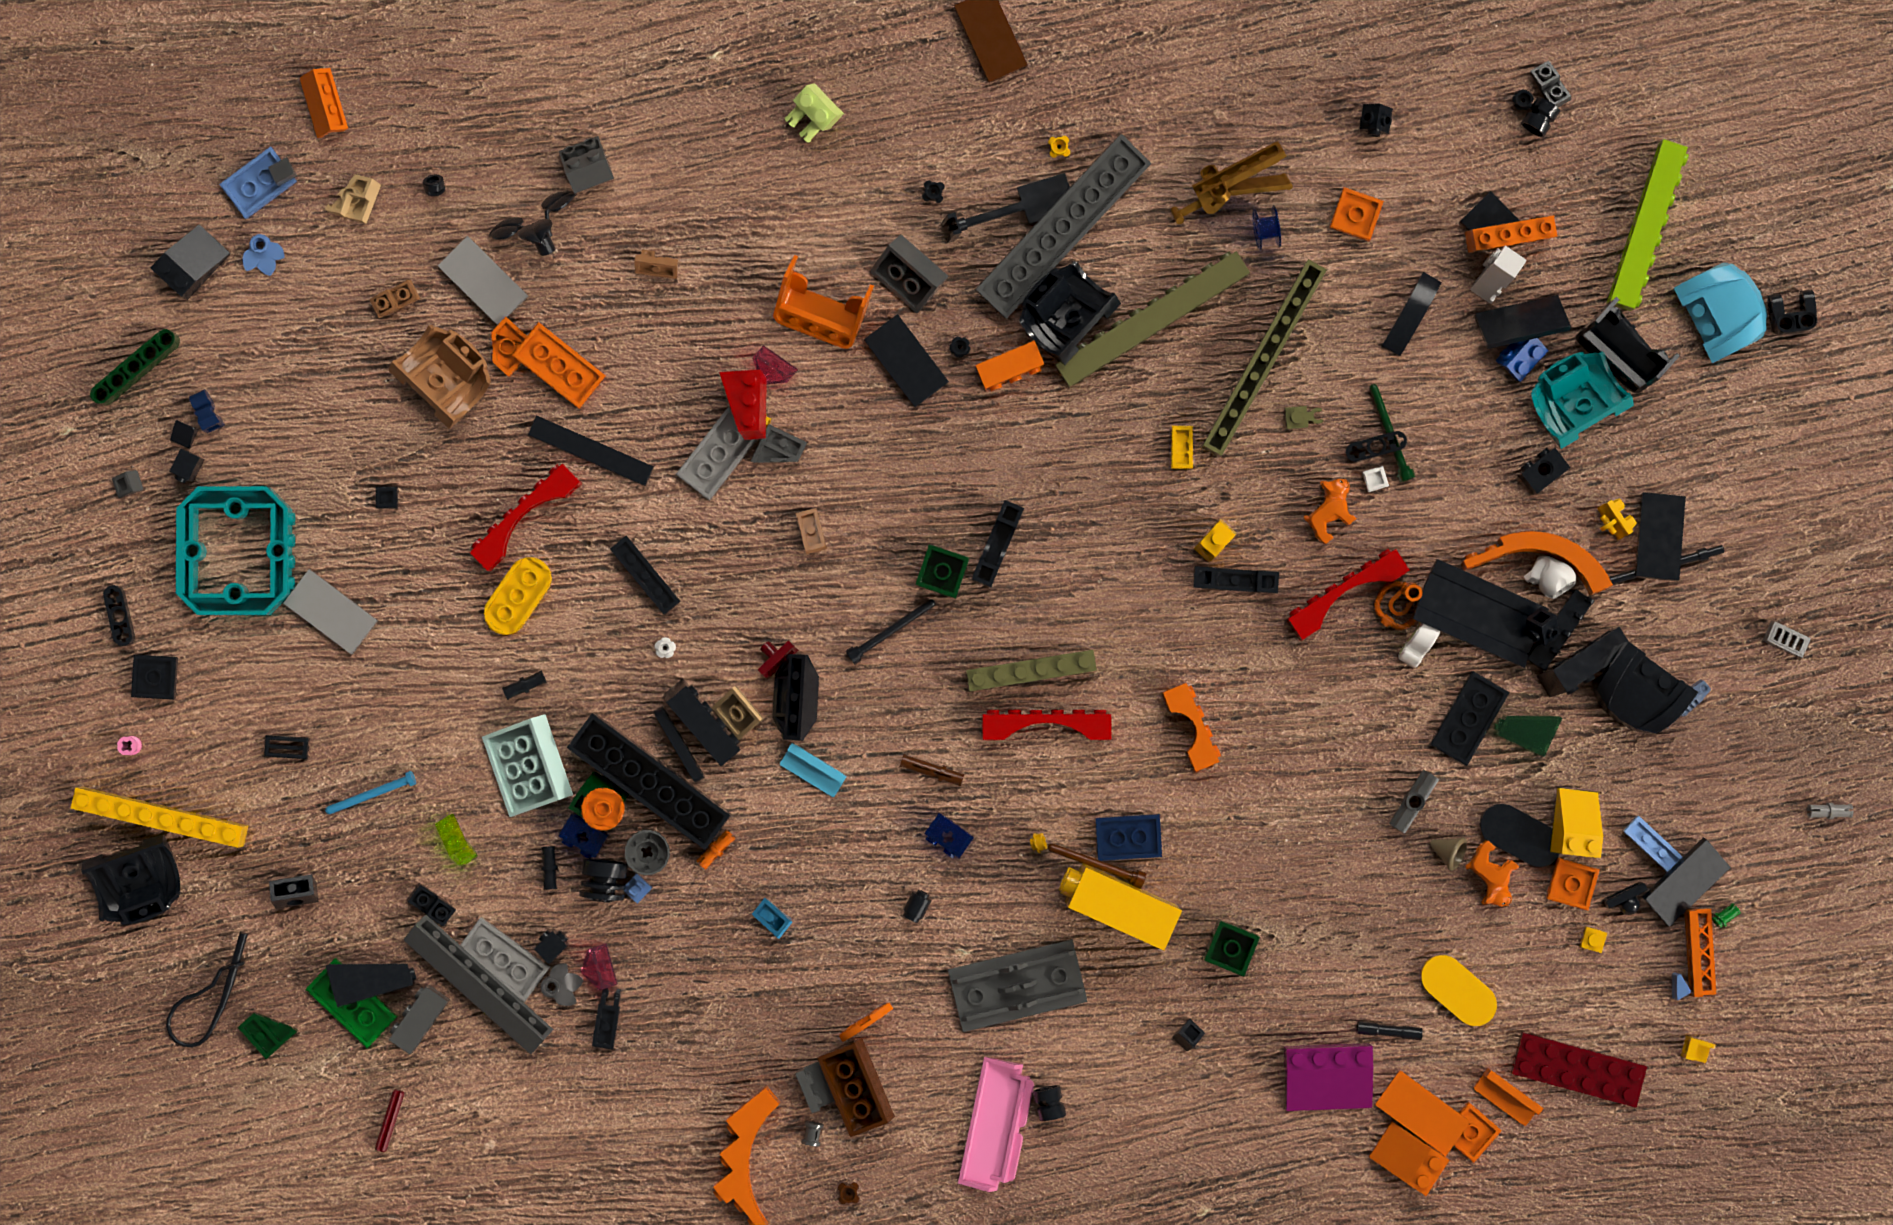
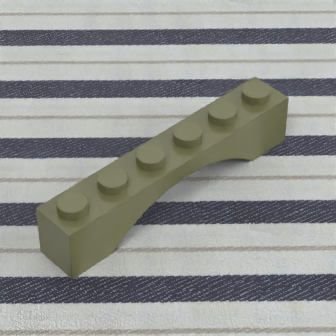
(1031, 670)

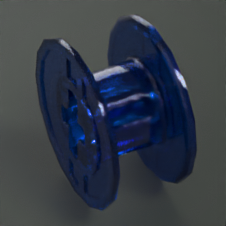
(1266, 227)

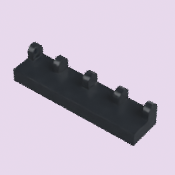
(1568, 619)

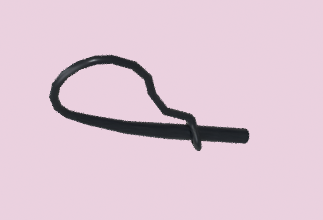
(233, 968)

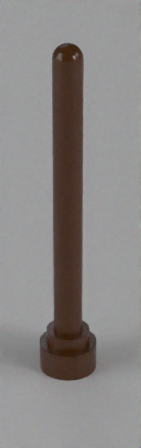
(1137, 877)

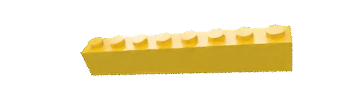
(159, 817)

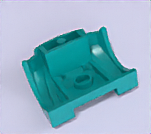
(1577, 395)

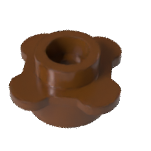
(853, 1197)

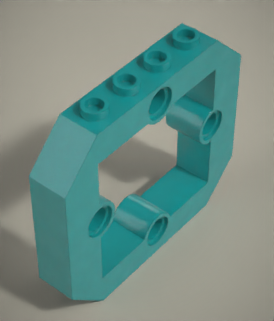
(280, 534)

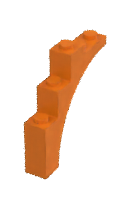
(736, 1155)

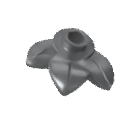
(565, 985)

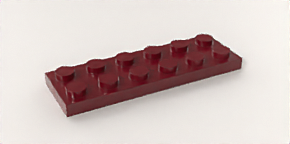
(1579, 1069)

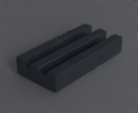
(305, 747)

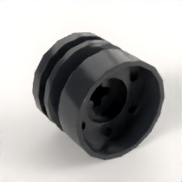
(603, 880)

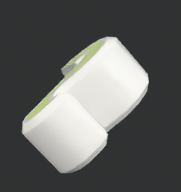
(1418, 645)

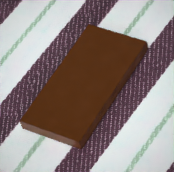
(991, 38)

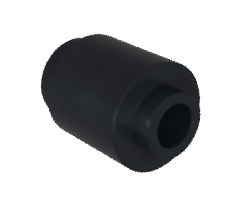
(917, 906)

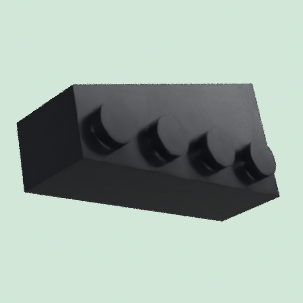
(1583, 664)

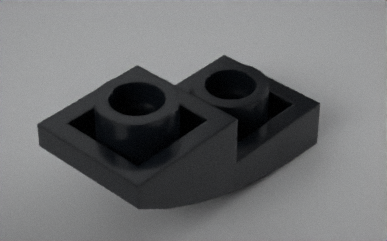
(431, 904)

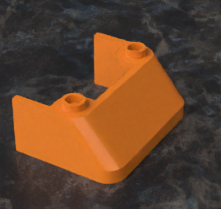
(818, 314)

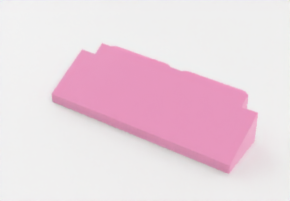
(993, 1133)

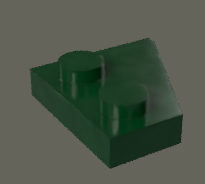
(266, 1033)

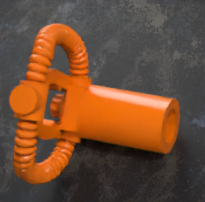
(1410, 590)

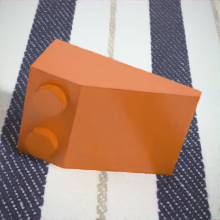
(1409, 1158)

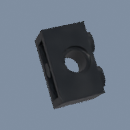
(1555, 466)
(293, 891)

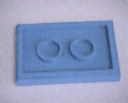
(254, 185)

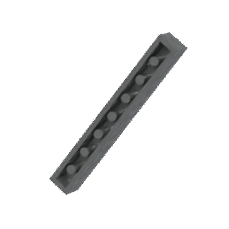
(478, 984)

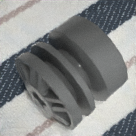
(650, 864)

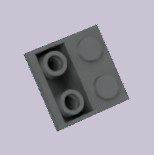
(586, 164)

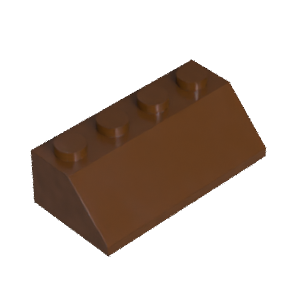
(856, 1087)

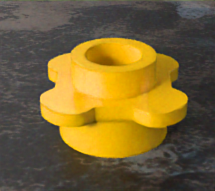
(1054, 142)

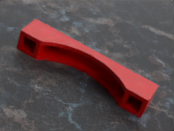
(493, 547)
(1310, 618)
(1092, 726)

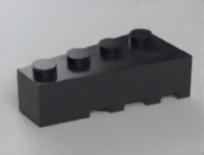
(701, 722)

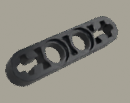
(679, 744)

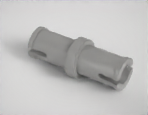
(1829, 811)

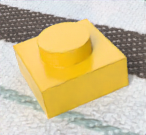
(1593, 939)

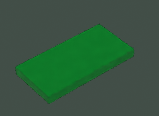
(362, 1019)

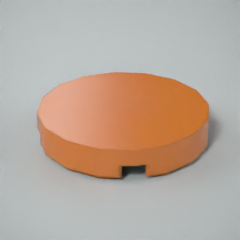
(603, 809)

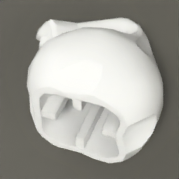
(1552, 576)

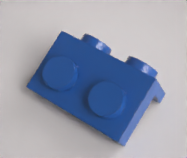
(1522, 357)

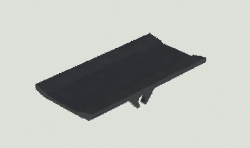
(1476, 612)

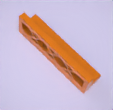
(1694, 952)

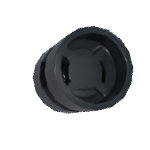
(1542, 114)
(1049, 1103)

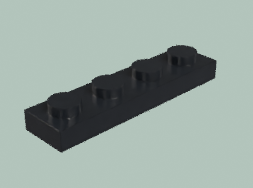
(645, 575)

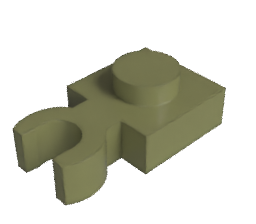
(1299, 417)

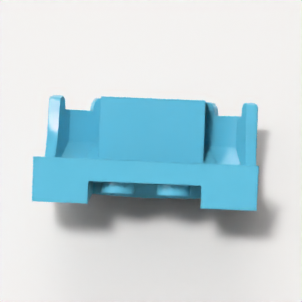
(1724, 309)

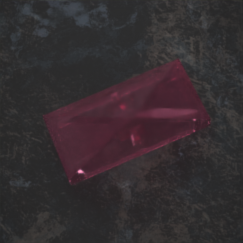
(773, 366)
(599, 967)

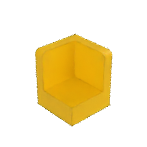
(1696, 1049)

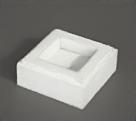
(1375, 479)

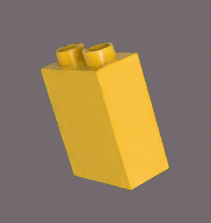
(1120, 905)

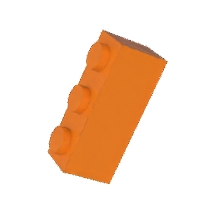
(1010, 366)

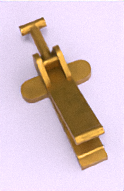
(1234, 180)

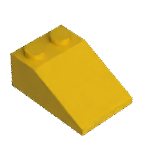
(1577, 824)

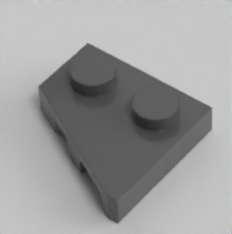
(778, 447)

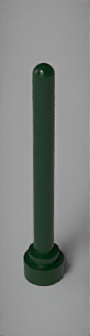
(1404, 471)

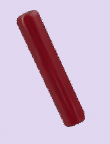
(389, 1120)

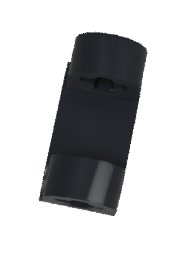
(1777, 312)

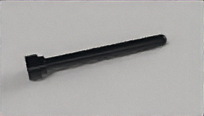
(856, 653)

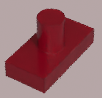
(775, 657)

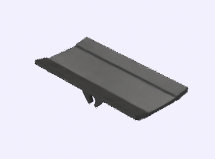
(1017, 985)

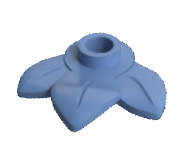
(262, 258)

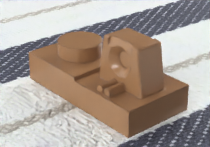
(648, 264)
(811, 531)

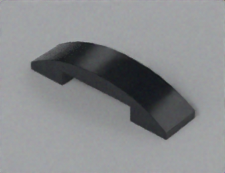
(1412, 314)
(1235, 580)

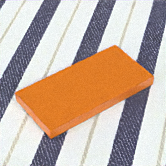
(558, 365)
(1422, 1113)

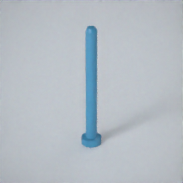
(408, 779)

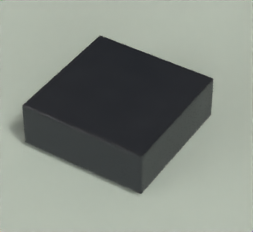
(386, 497)

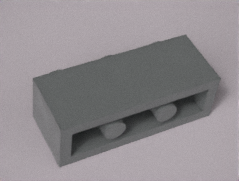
(418, 1018)

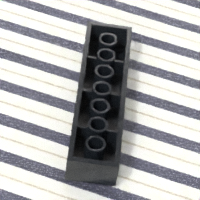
(649, 781)

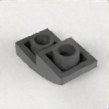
(1550, 85)

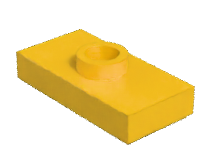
(1181, 447)

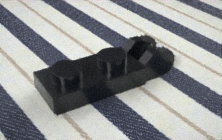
(607, 1021)

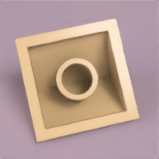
(737, 712)

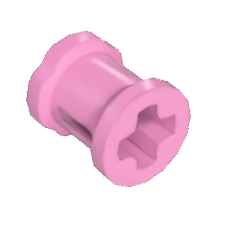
(122, 745)

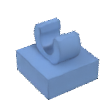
(637, 888)

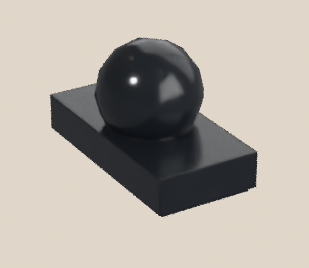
(1626, 898)

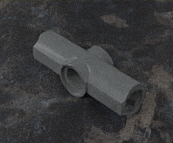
(1405, 813)

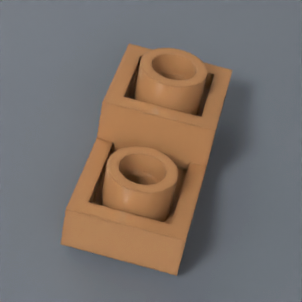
(394, 299)

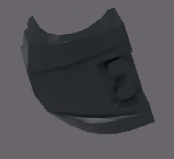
(1064, 310)
(1641, 692)
(134, 882)

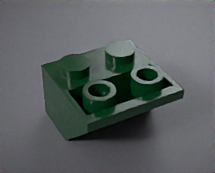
(593, 782)

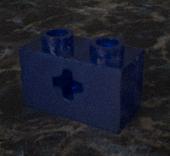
(577, 825)
(960, 837)

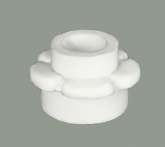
(670, 648)

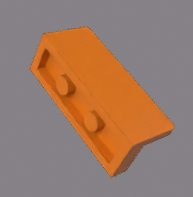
(323, 102)
(1507, 1097)

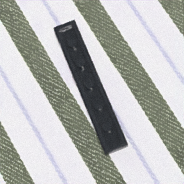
(591, 450)

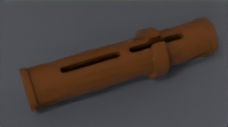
(941, 773)

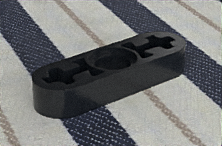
(1362, 456)
(116, 632)

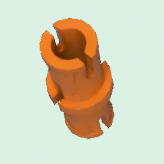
(715, 849)

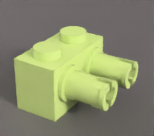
(817, 107)

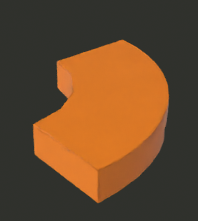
(865, 1021)

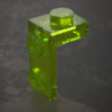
(454, 841)

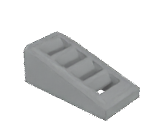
(1771, 632)

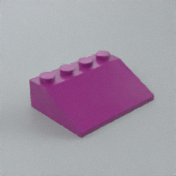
(1328, 1076)

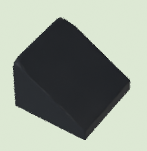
(183, 434)
(1188, 1035)

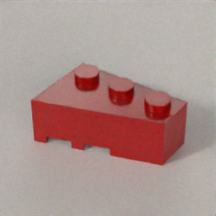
(747, 400)

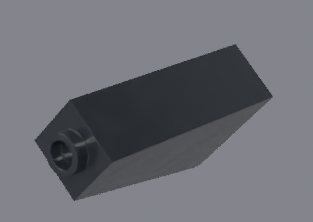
(364, 981)

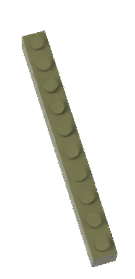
(1154, 318)
(1263, 358)

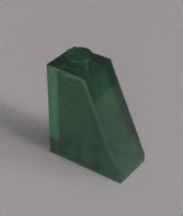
(1528, 732)

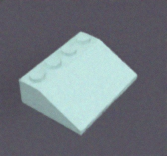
(527, 765)

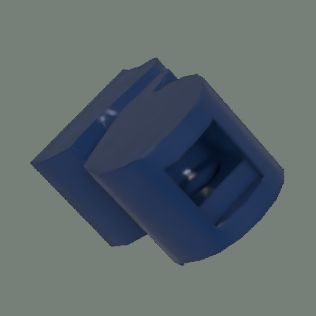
(204, 410)

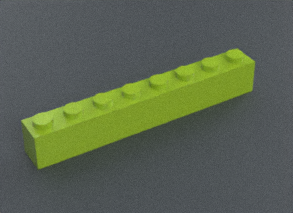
(1647, 224)

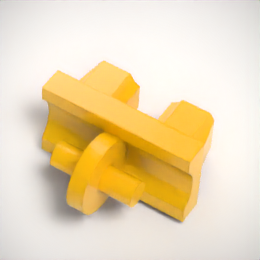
(1614, 520)

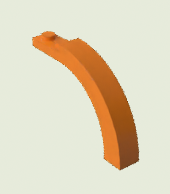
(1582, 562)

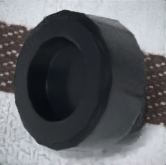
(434, 185)

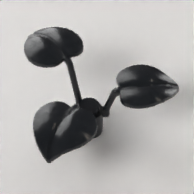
(538, 232)

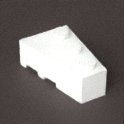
(1498, 273)

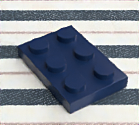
(1128, 837)

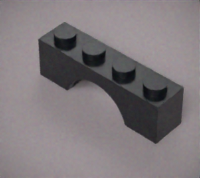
(997, 543)

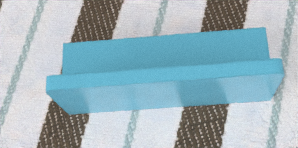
(813, 770)

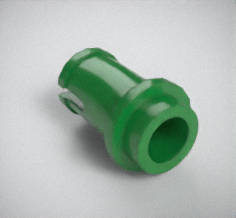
(1726, 915)

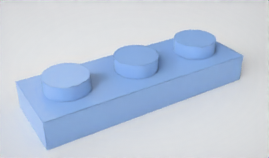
(1652, 843)

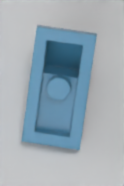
(772, 918)

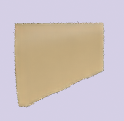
(356, 199)

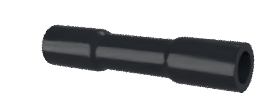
(1403, 1032)

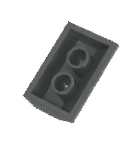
(908, 273)

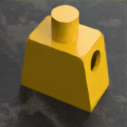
(1215, 540)

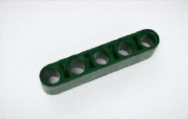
(145, 365)

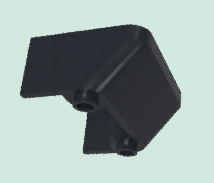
(1625, 355)

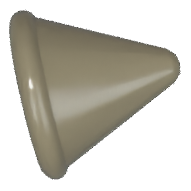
(1450, 851)

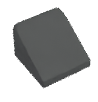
(282, 171)
(127, 483)

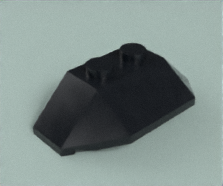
(795, 697)

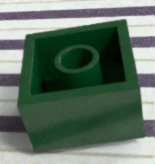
(942, 571)
(1231, 947)

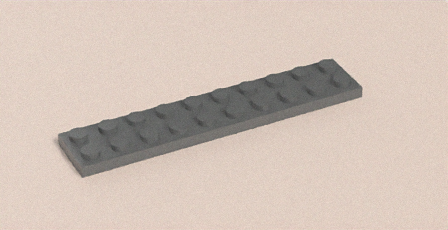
(1063, 225)

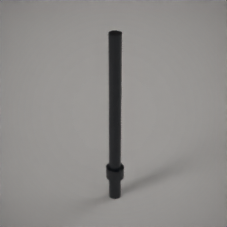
(1700, 554)

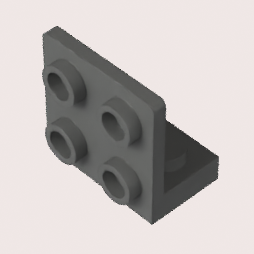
(814, 1086)

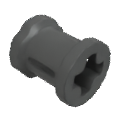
(812, 1133)

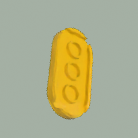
(517, 595)
(1458, 990)

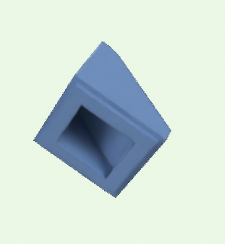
(1679, 987)

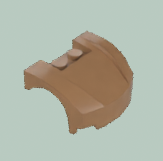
(444, 372)

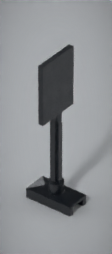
(1035, 202)

